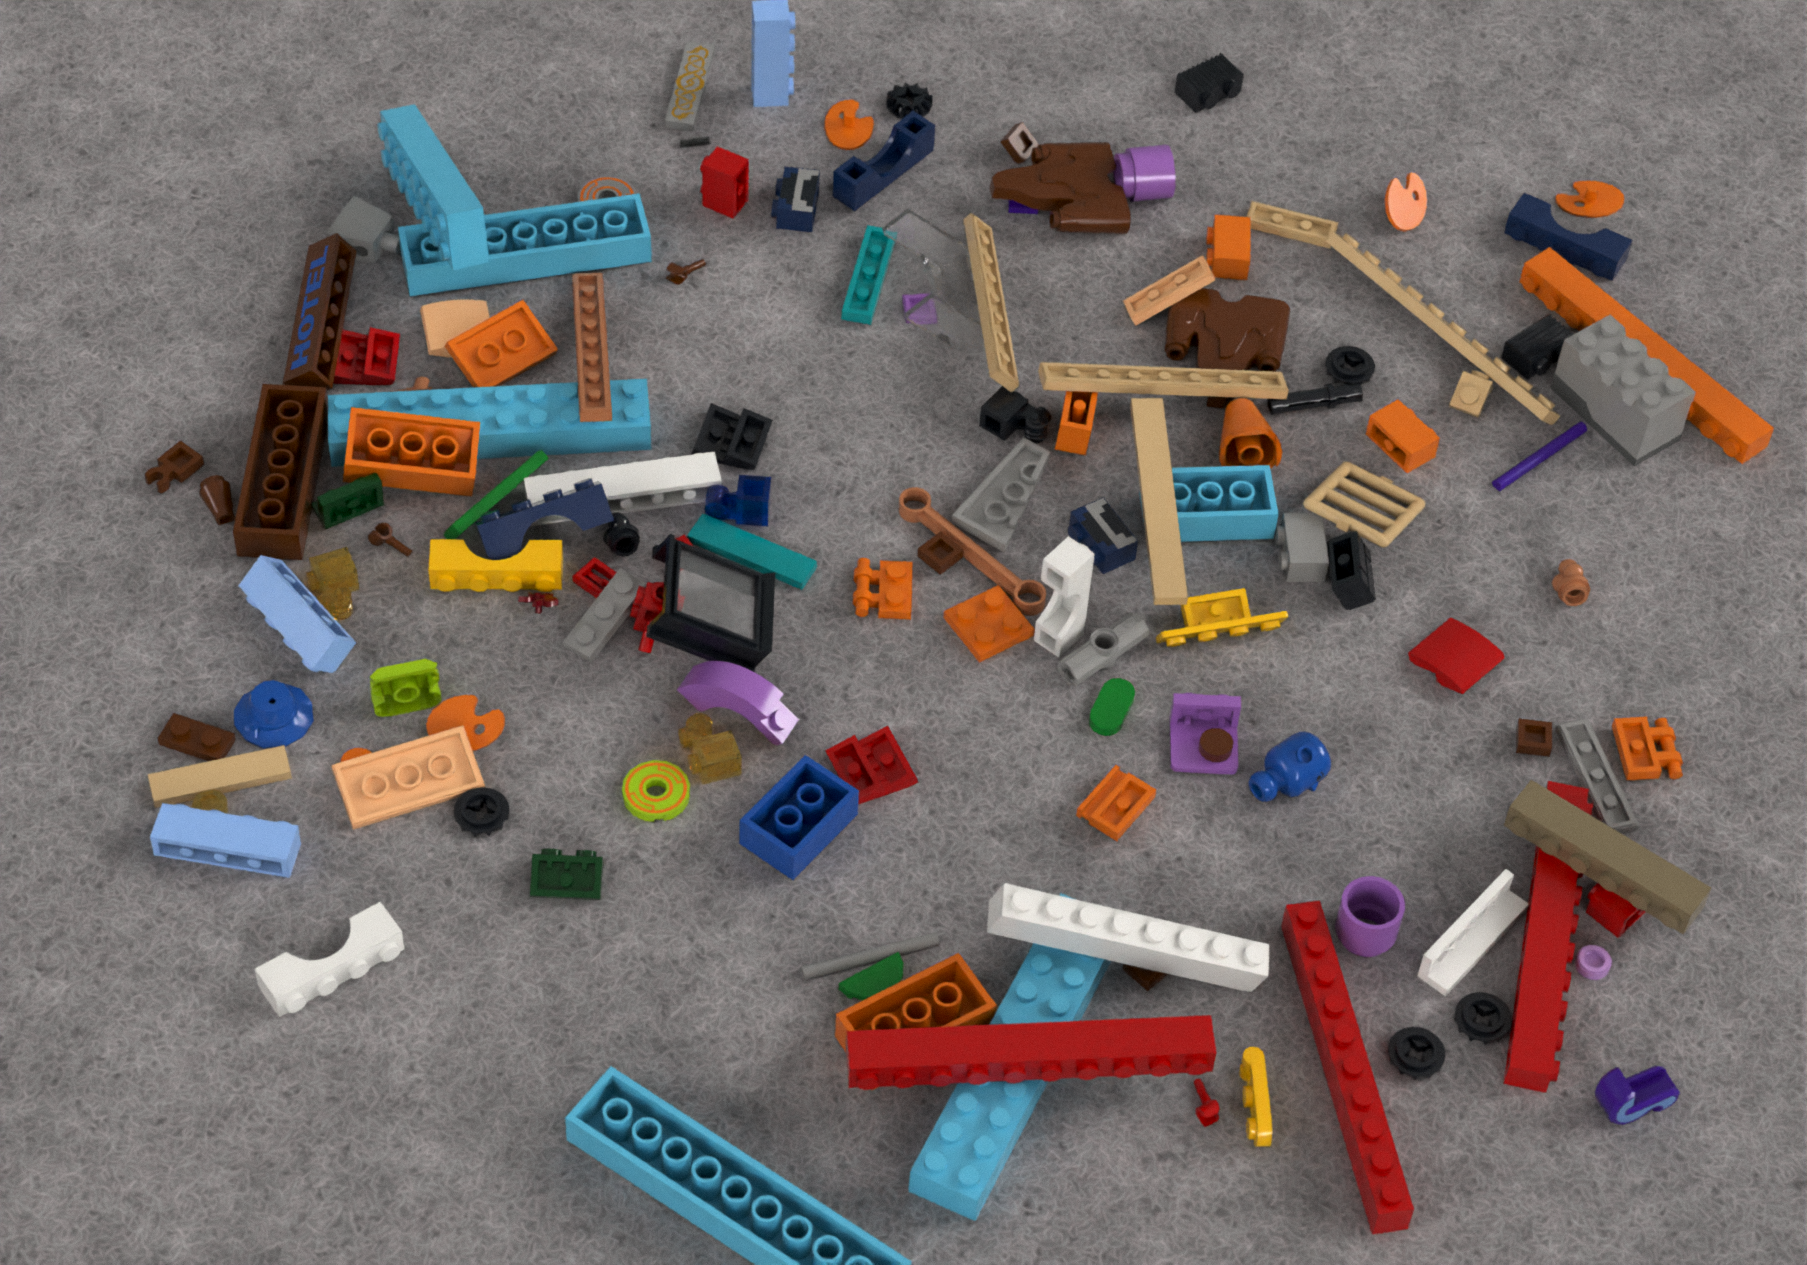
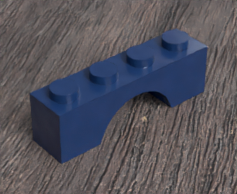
(908, 144)
(1598, 252)
(504, 532)

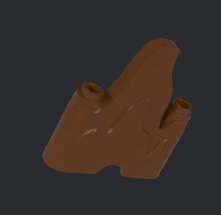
(1072, 185)
(1227, 333)

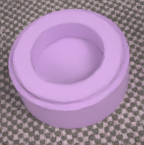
(1593, 962)

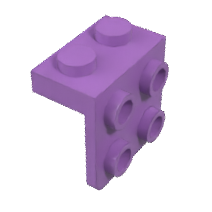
(1189, 718)

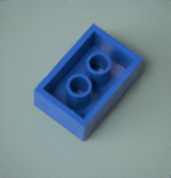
(798, 817)

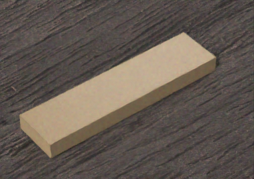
(221, 775)

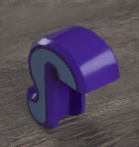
(1635, 1096)

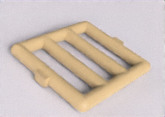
(1347, 523)

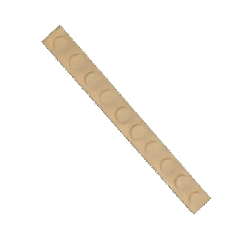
(1452, 332)

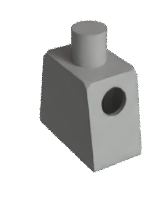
(366, 230)

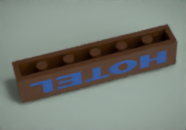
(320, 313)

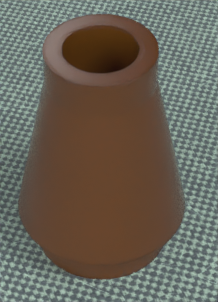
(218, 498)

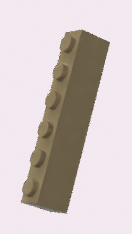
(1607, 857)

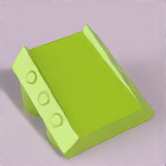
(405, 688)

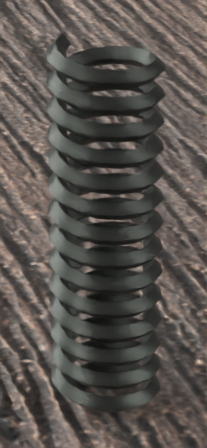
(693, 142)

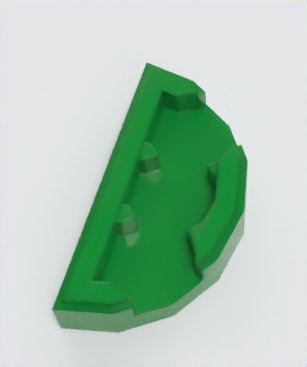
(874, 978)

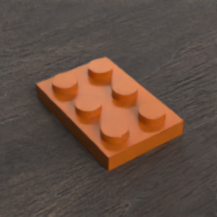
(501, 347)

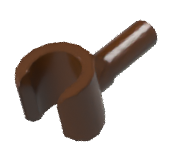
(679, 274)
(386, 537)

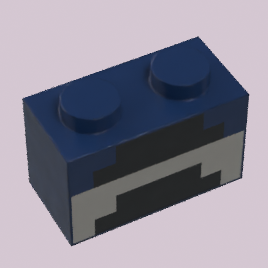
(797, 199)
(1103, 534)

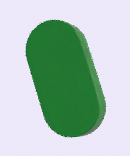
(1112, 706)

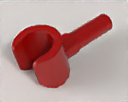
(1208, 1111)

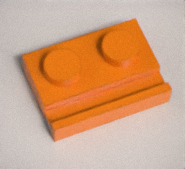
(1116, 803)

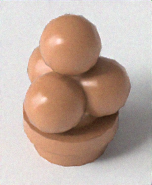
(1571, 584)

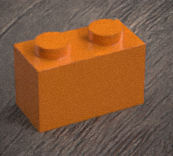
(1230, 247)
(1076, 422)
(1402, 436)

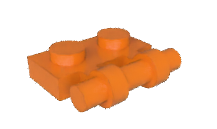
(895, 589)
(1638, 752)

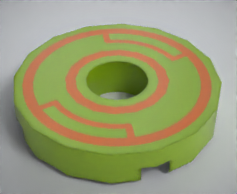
(652, 774)

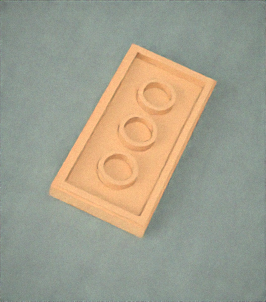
(407, 777)

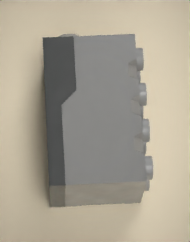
(1622, 390)

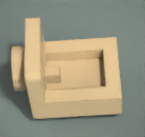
(1471, 393)

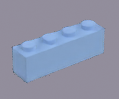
(771, 53)
(296, 615)
(225, 840)

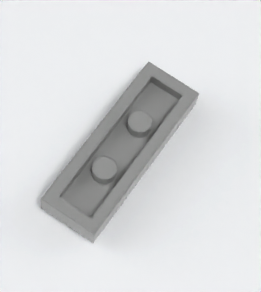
(604, 616)

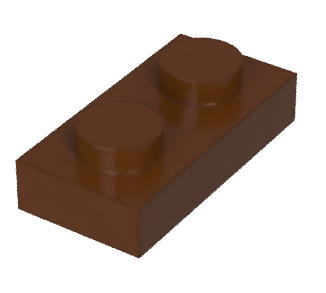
(196, 738)

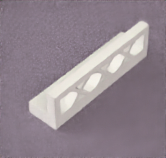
(1472, 935)

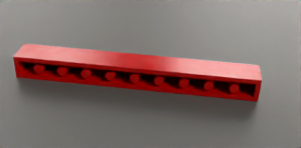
(1543, 964)
(1030, 1051)
(1347, 1068)

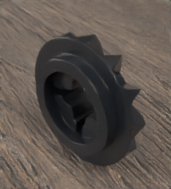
(899, 105)
(1356, 358)
(472, 802)
(1485, 1005)
(1420, 1040)

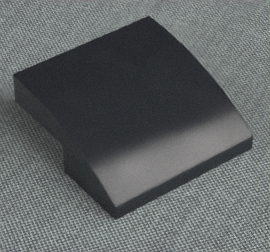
(733, 436)

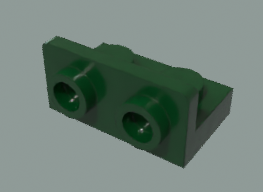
(349, 501)
(566, 875)

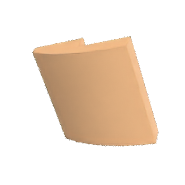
(449, 319)

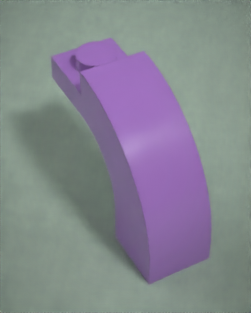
(742, 691)

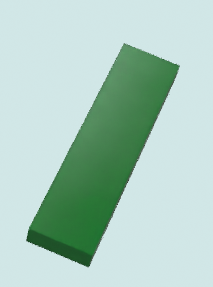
(495, 495)

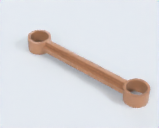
(972, 552)

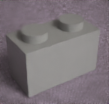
(1303, 547)

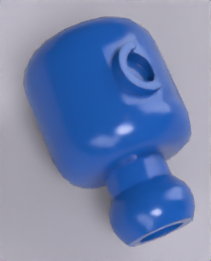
(1291, 767)

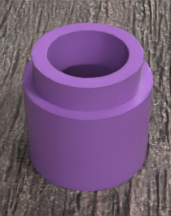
(1146, 172)
(1372, 900)

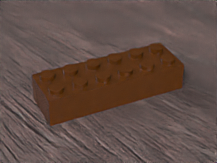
(281, 472)

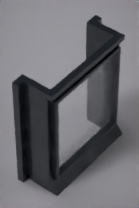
(713, 606)

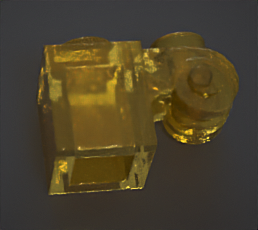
(334, 579)
(711, 755)

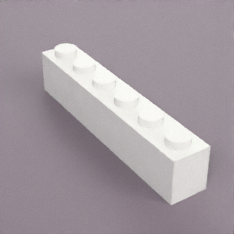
(636, 484)

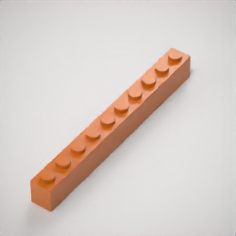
(1583, 303)

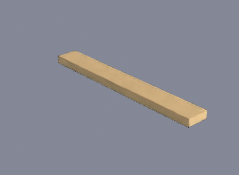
(991, 303)
(1162, 380)
(1158, 502)

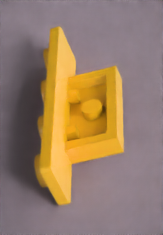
(1218, 613)

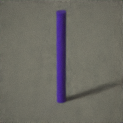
(1539, 456)

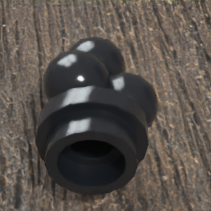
(621, 536)

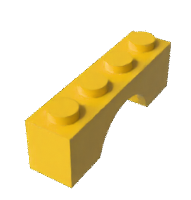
(534, 567)

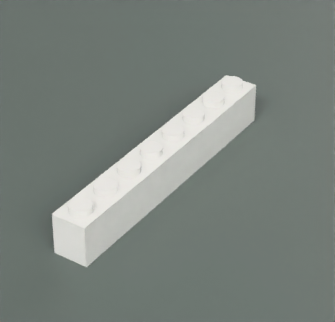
(1127, 938)

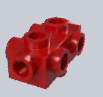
(644, 609)

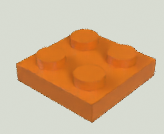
(989, 623)

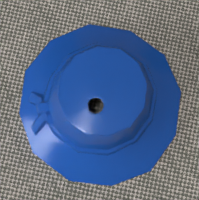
(275, 723)

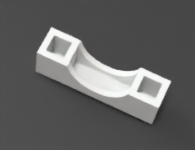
(1069, 574)
(294, 981)

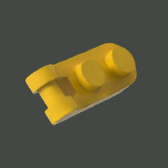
(1256, 1097)

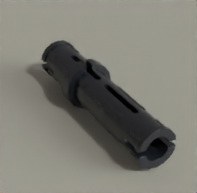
(1307, 399)

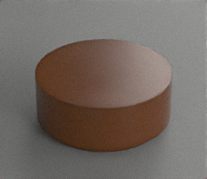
(1216, 745)

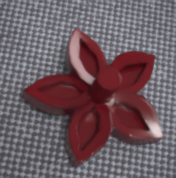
(539, 600)

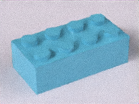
(1225, 503)

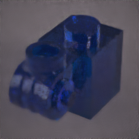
(747, 505)

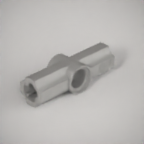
(1103, 649)

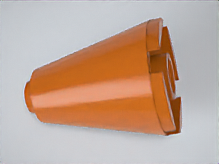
(1247, 437)

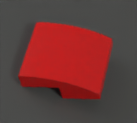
(367, 358)
(1456, 655)
(872, 765)

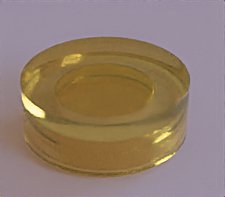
(211, 800)

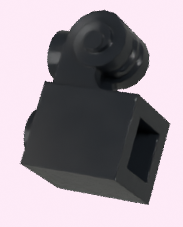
(1011, 411)

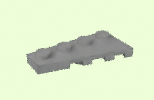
(1002, 497)

